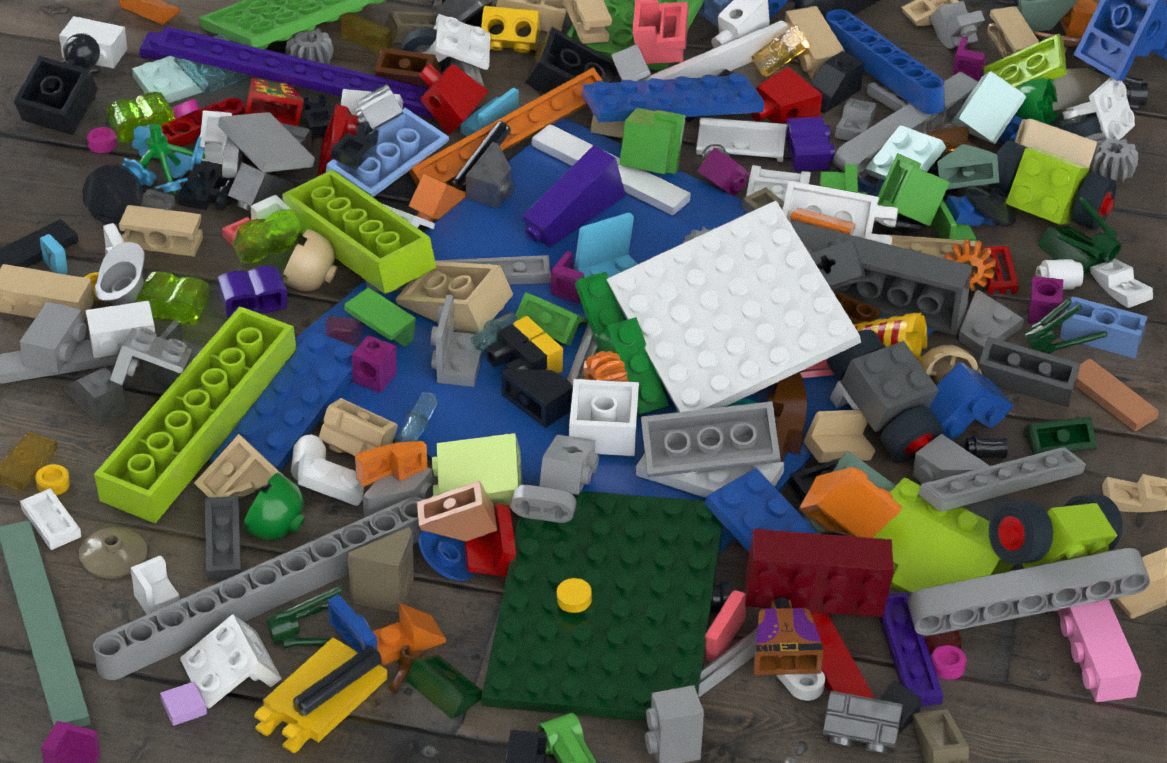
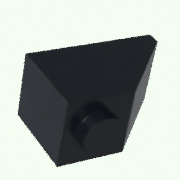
(838, 79)
(538, 393)

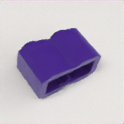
(809, 143)
(256, 290)

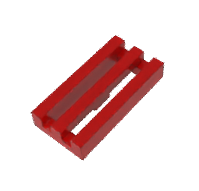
(1000, 284)

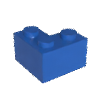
(966, 397)

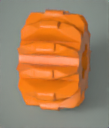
(978, 259)
(605, 367)

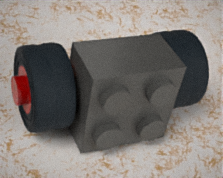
(890, 393)

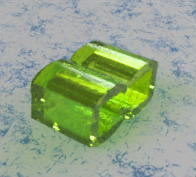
(146, 109)
(265, 236)
(175, 297)

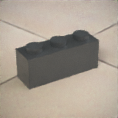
(1029, 371)

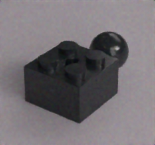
(57, 91)

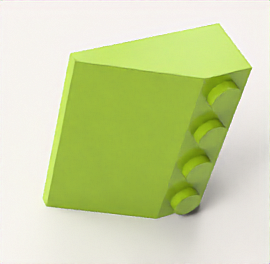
(937, 545)

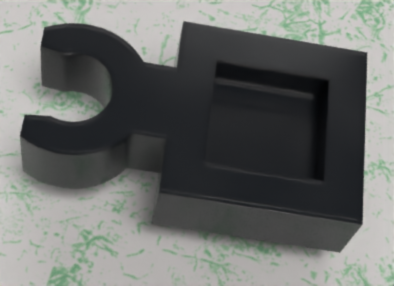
(317, 116)
(355, 149)

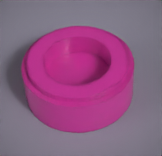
(185, 108)
(102, 140)
(949, 662)

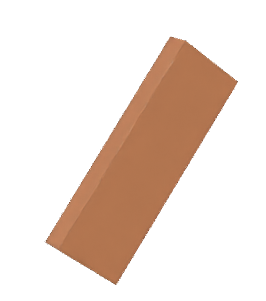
(1115, 396)

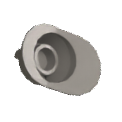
(121, 274)

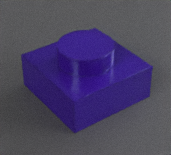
(149, 47)

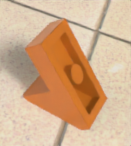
(413, 629)

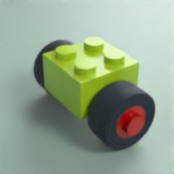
(1052, 185)
(1033, 537)

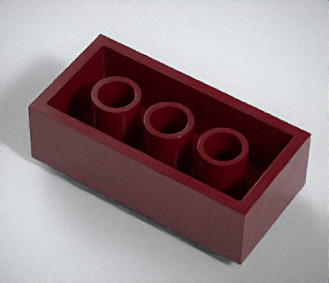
(819, 572)

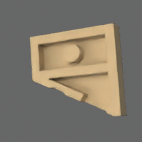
(236, 471)

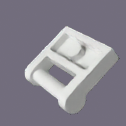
(774, 180)

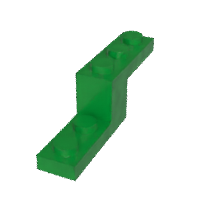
(623, 338)

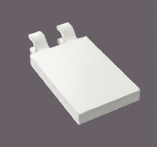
(844, 205)

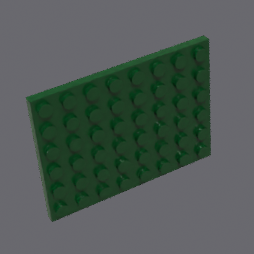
(648, 613)

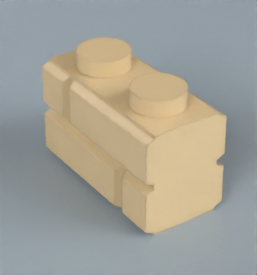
(355, 429)

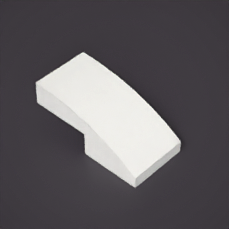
(212, 136)
(1120, 284)

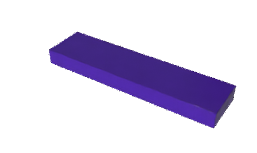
(909, 651)

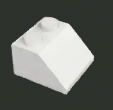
(605, 415)

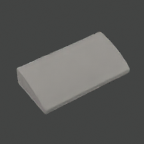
(710, 439)

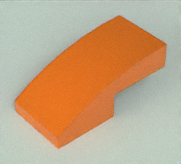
(398, 459)

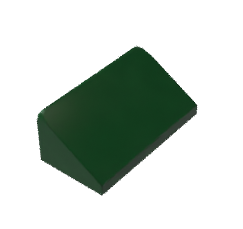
(1061, 250)
(1071, 433)
(443, 685)

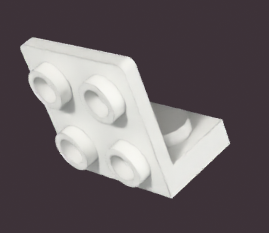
(227, 659)

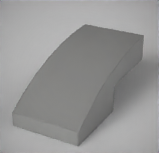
(855, 119)

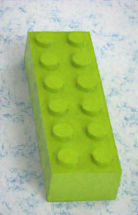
(362, 231)

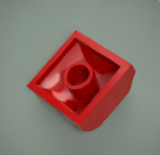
(340, 123)

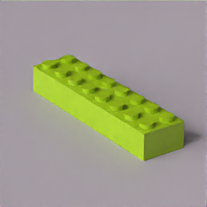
(195, 415)

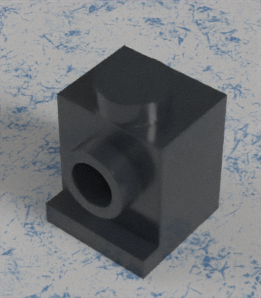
(526, 747)

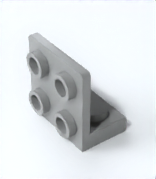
(145, 345)
(455, 356)

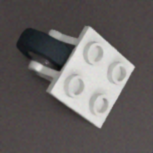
(449, 40)
(1104, 116)

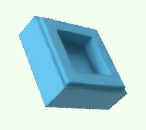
(53, 254)

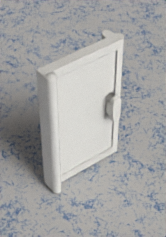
(743, 137)

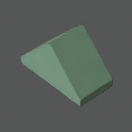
(969, 167)

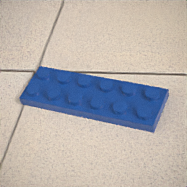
(680, 95)
(295, 399)

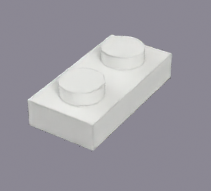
(329, 479)

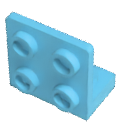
(605, 246)

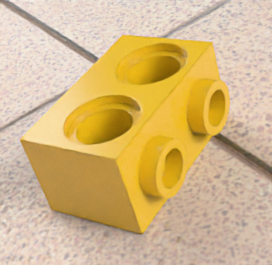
(512, 21)

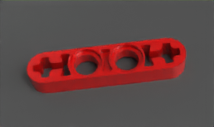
(193, 123)

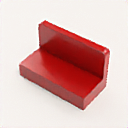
(495, 550)

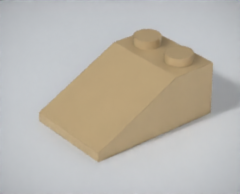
(477, 290)

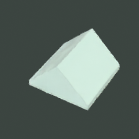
(989, 108)

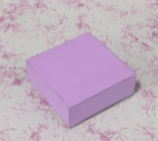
(183, 703)

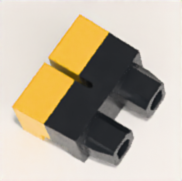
(525, 347)

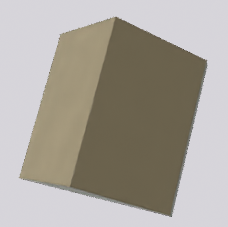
(1075, 88)
(382, 572)

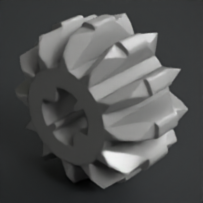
(311, 46)
(1114, 159)

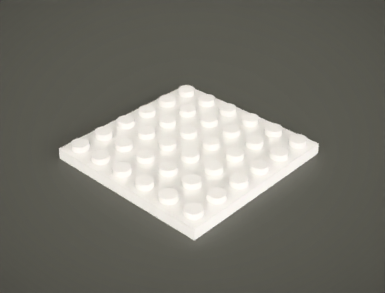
(733, 311)

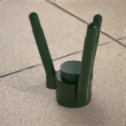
(1101, 245)
(1042, 333)
(285, 624)

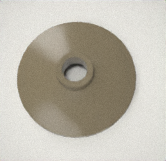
(112, 552)

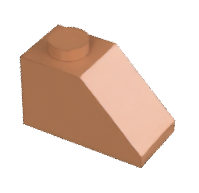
(458, 513)

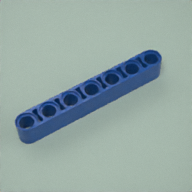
(888, 62)

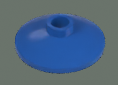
(445, 555)

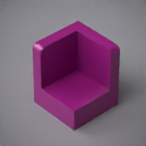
(969, 61)
(564, 279)
(71, 745)

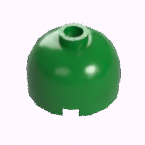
(1039, 100)
(276, 510)

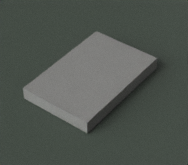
(266, 142)

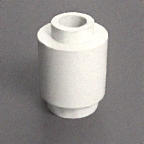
(1064, 269)
(307, 444)

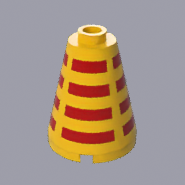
(892, 330)

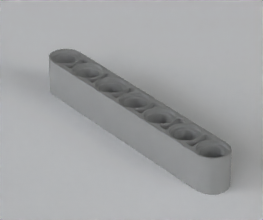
(866, 145)
(1028, 591)

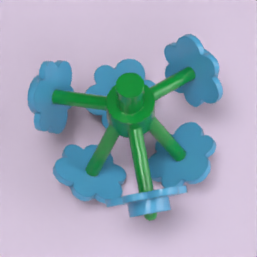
(153, 143)

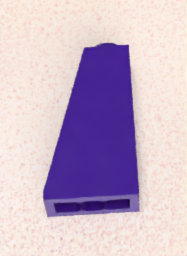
(575, 198)

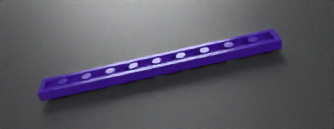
(282, 67)

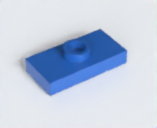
(349, 625)

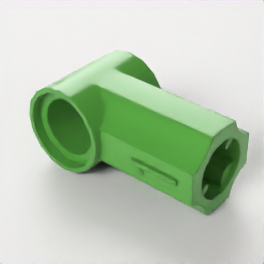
(566, 740)

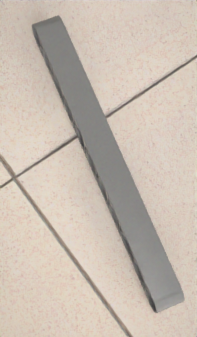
(246, 593)

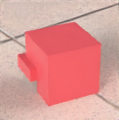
(660, 30)

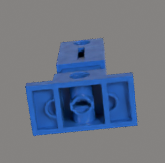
(1122, 32)

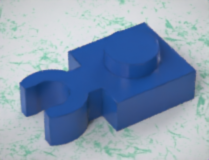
(965, 212)

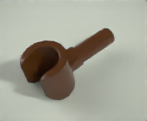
(405, 665)

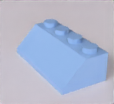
(399, 148)

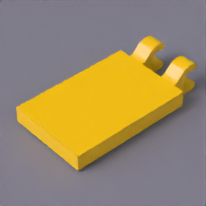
(322, 720)

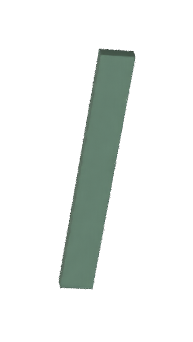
(43, 625)

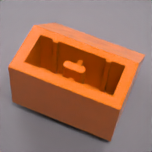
(849, 503)

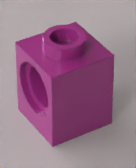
(724, 172)
(1044, 297)
(374, 364)

